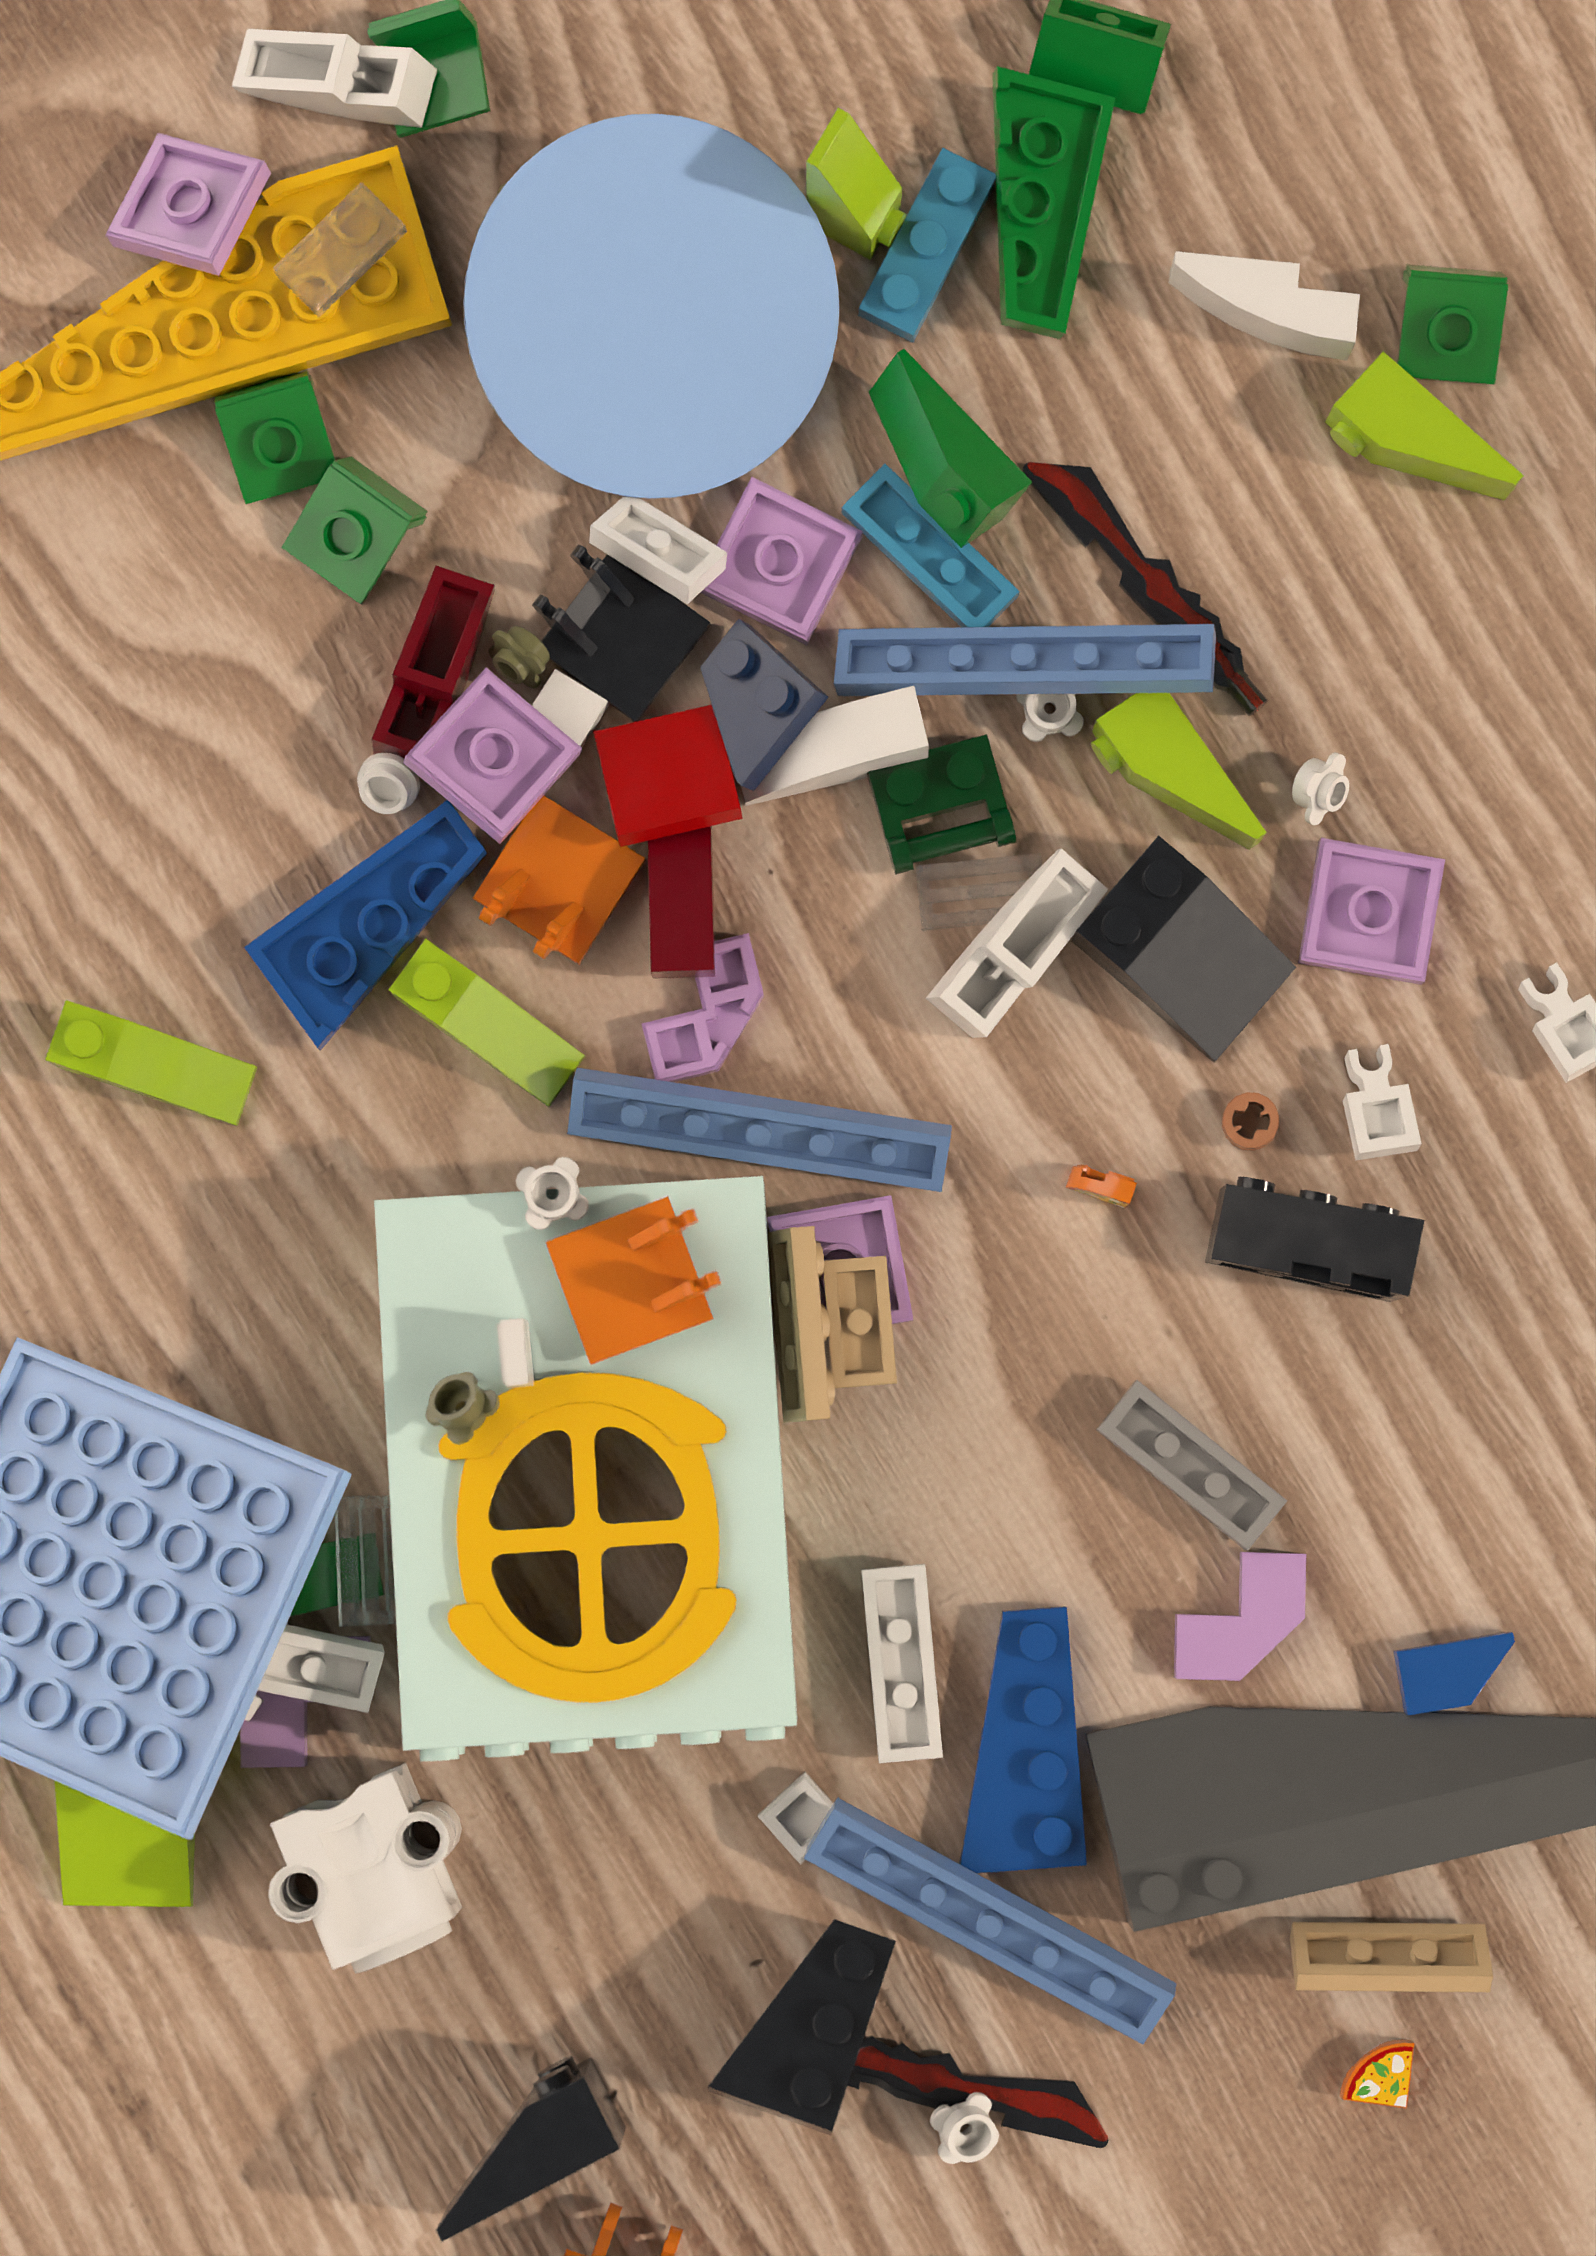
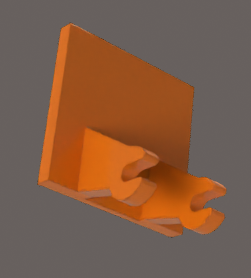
(558, 880)
(631, 1279)

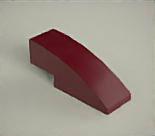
(433, 659)
(682, 905)

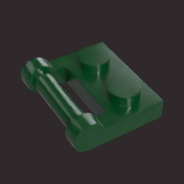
(944, 782)

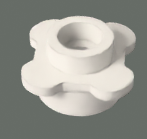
(1039, 723)
(1321, 787)
(536, 1182)
(974, 2141)

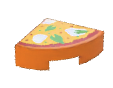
(1106, 1187)
(1381, 2075)

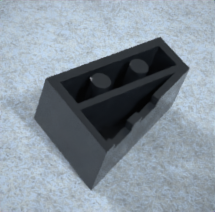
(1315, 1240)
(812, 2031)

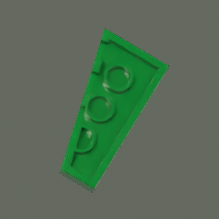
(1046, 184)

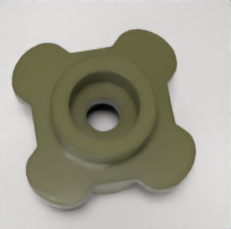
(519, 656)
(460, 1406)

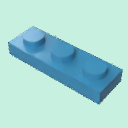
(927, 245)
(950, 575)

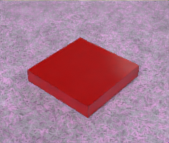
(667, 775)

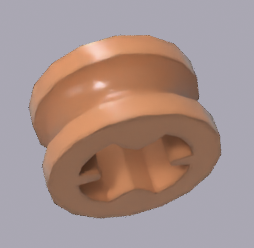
(1239, 1105)

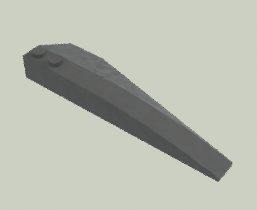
(1291, 1802)

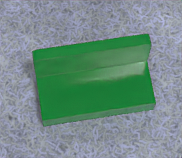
(1100, 50)

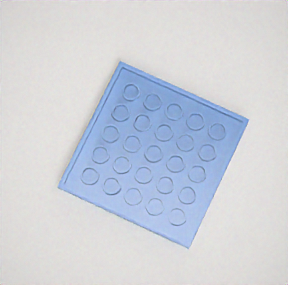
(140, 1581)

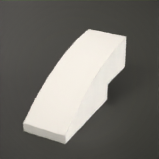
(336, 76)
(1267, 303)
(847, 744)
(1017, 945)

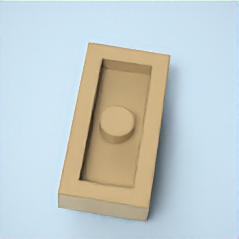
(860, 1322)

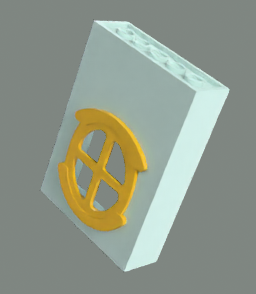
(693, 1397)

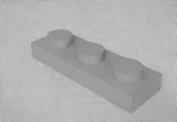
(1191, 1465)

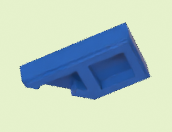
(1448, 1672)

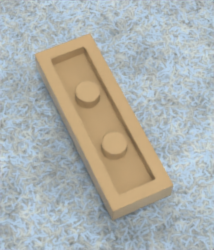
(800, 1324)
(1391, 1957)

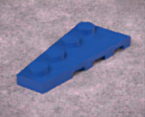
(356, 928)
(1027, 1769)

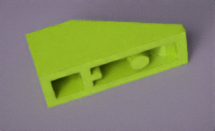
(853, 188)
(1409, 430)
(1167, 759)
(486, 1022)
(150, 1063)

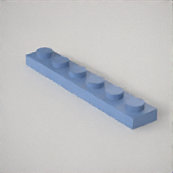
(1027, 660)
(759, 1129)
(990, 1921)

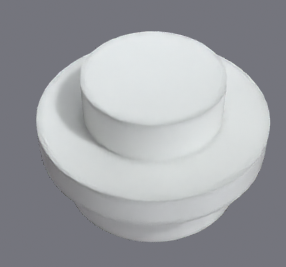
(387, 783)

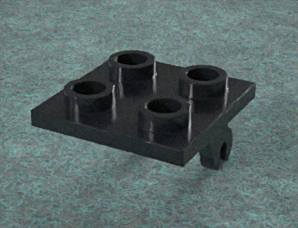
(620, 634)

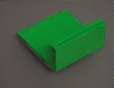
(450, 42)
(1452, 323)
(275, 436)
(352, 527)

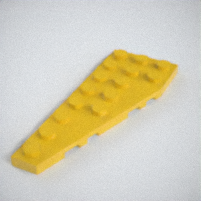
(202, 335)

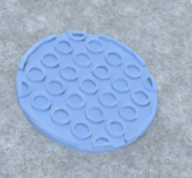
(651, 306)

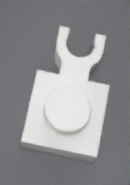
(1568, 1026)
(1379, 1115)

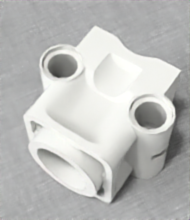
(373, 1878)

